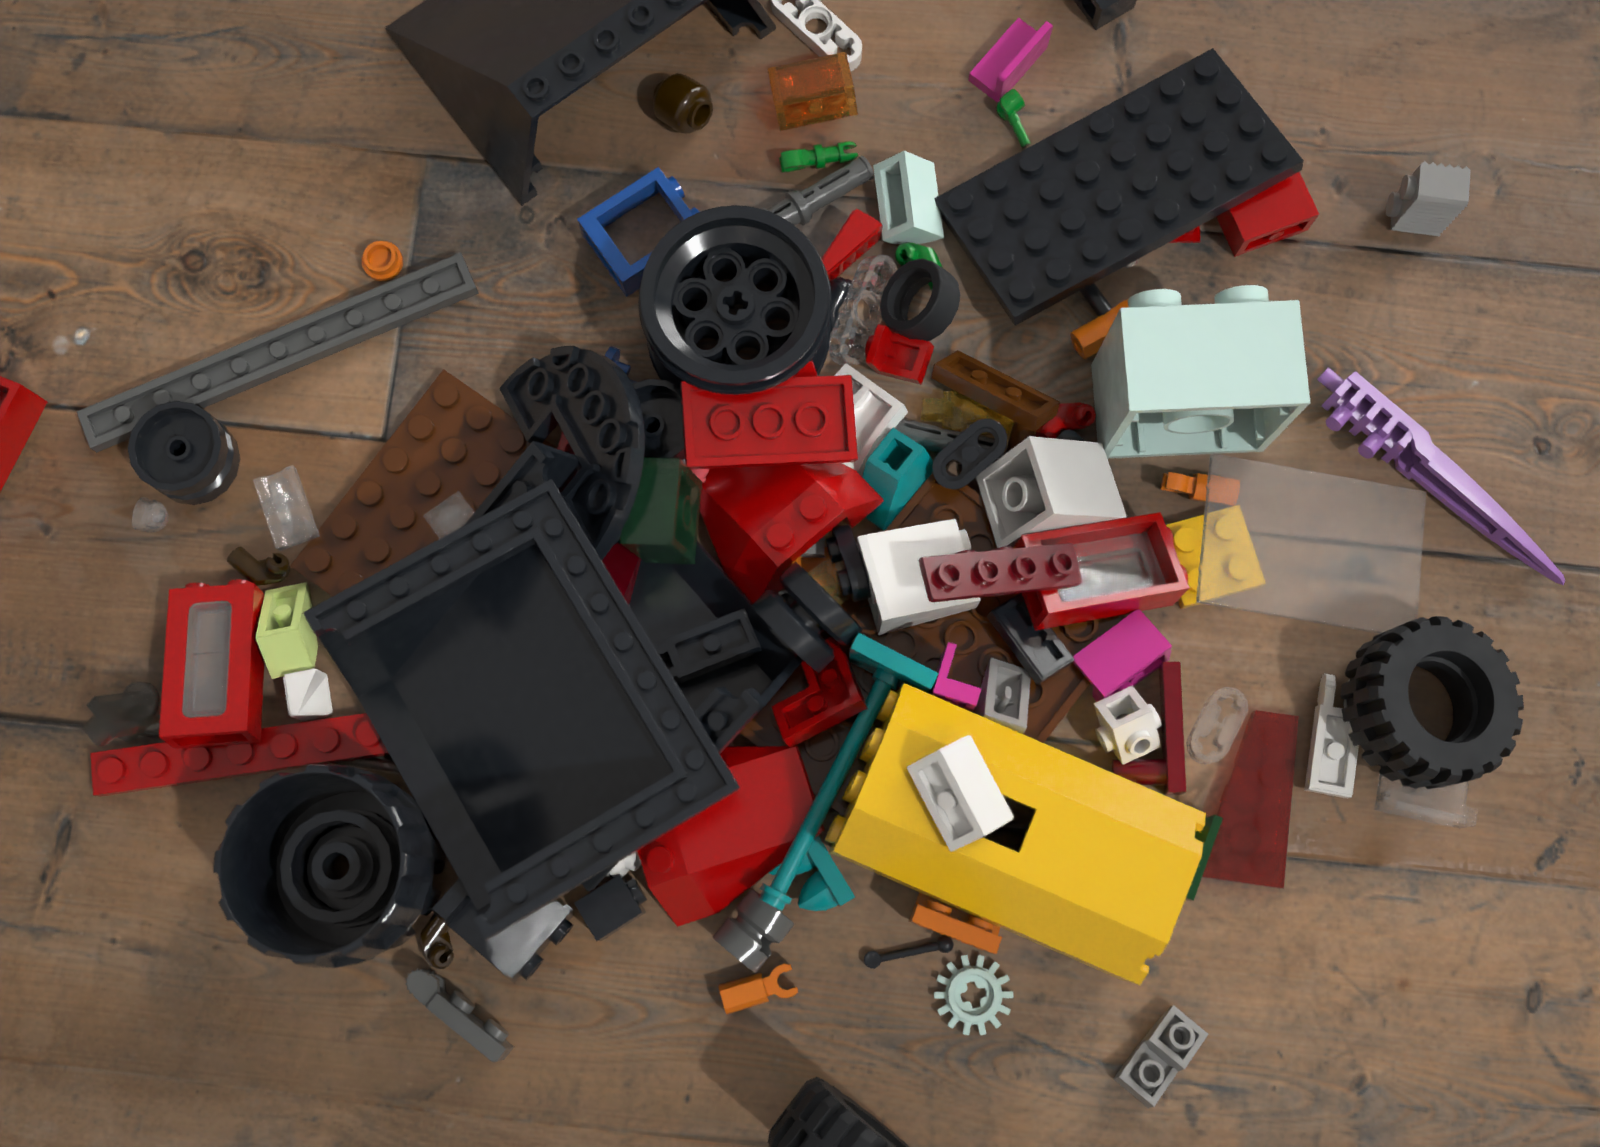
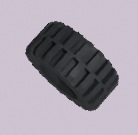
(1480, 693)
(828, 1118)

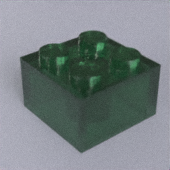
(664, 513)

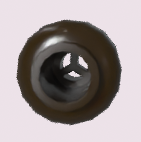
(682, 103)

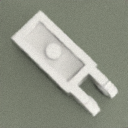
(1331, 751)

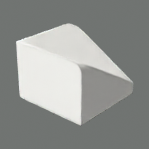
(308, 694)

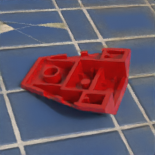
(776, 513)
(735, 841)

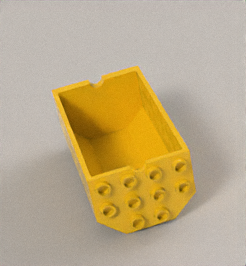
(1094, 871)

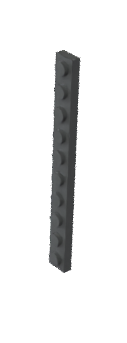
(283, 349)

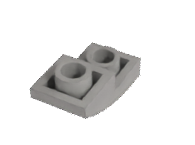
(1160, 1056)

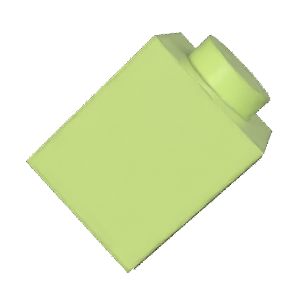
(284, 632)

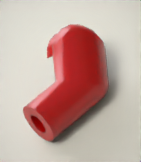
(1069, 416)

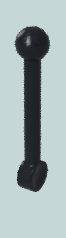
(873, 959)

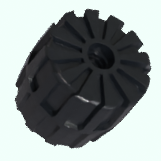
(282, 860)

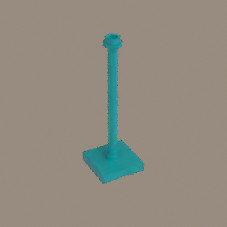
(889, 672)

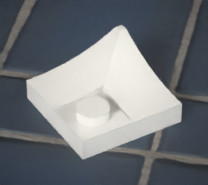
(874, 413)

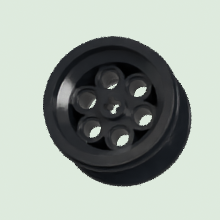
(749, 248)

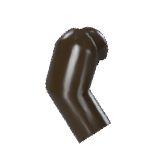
(262, 571)
(437, 943)

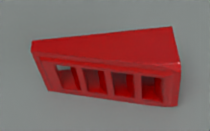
(853, 240)

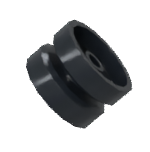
(662, 418)
(184, 453)
(801, 622)

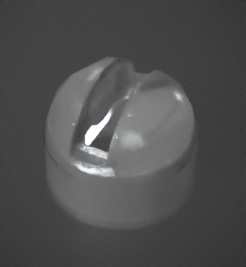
(149, 515)

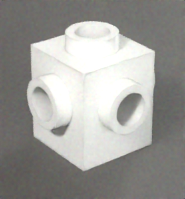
(1127, 725)

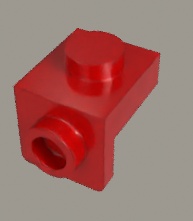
(898, 355)

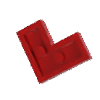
(828, 700)

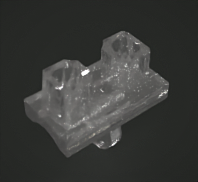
(286, 508)

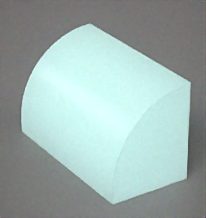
(907, 199)

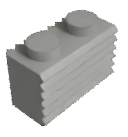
(1429, 199)

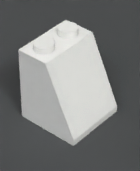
(1048, 487)
(896, 577)

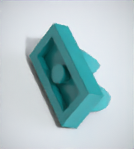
(826, 886)

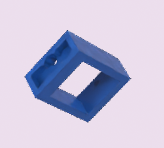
(593, 222)

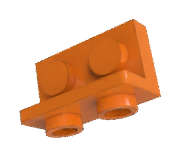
(955, 924)

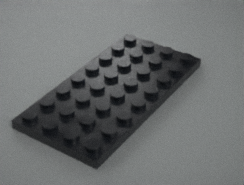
(1116, 185)

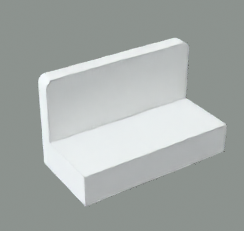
(960, 793)

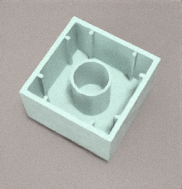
(1199, 374)

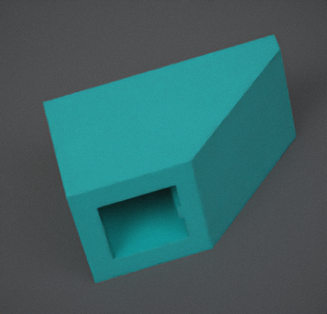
(896, 474)

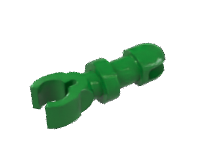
(818, 156)

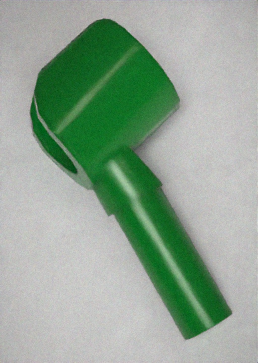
(1007, 109)

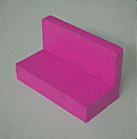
(1010, 58)
(1123, 655)
(953, 691)

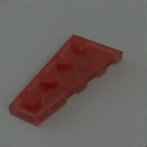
(1257, 805)

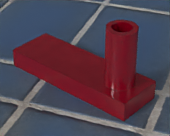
(1171, 769)

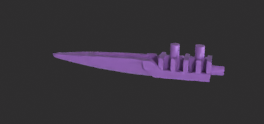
(1425, 463)

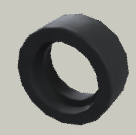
(939, 309)

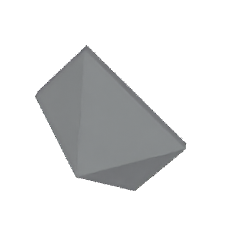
(1005, 695)

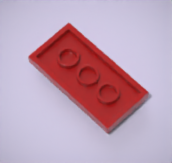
(784, 425)

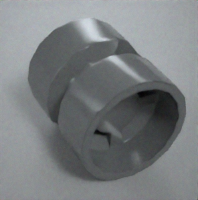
(753, 931)

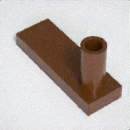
(998, 392)

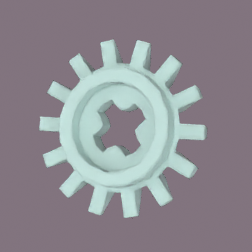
(963, 1010)

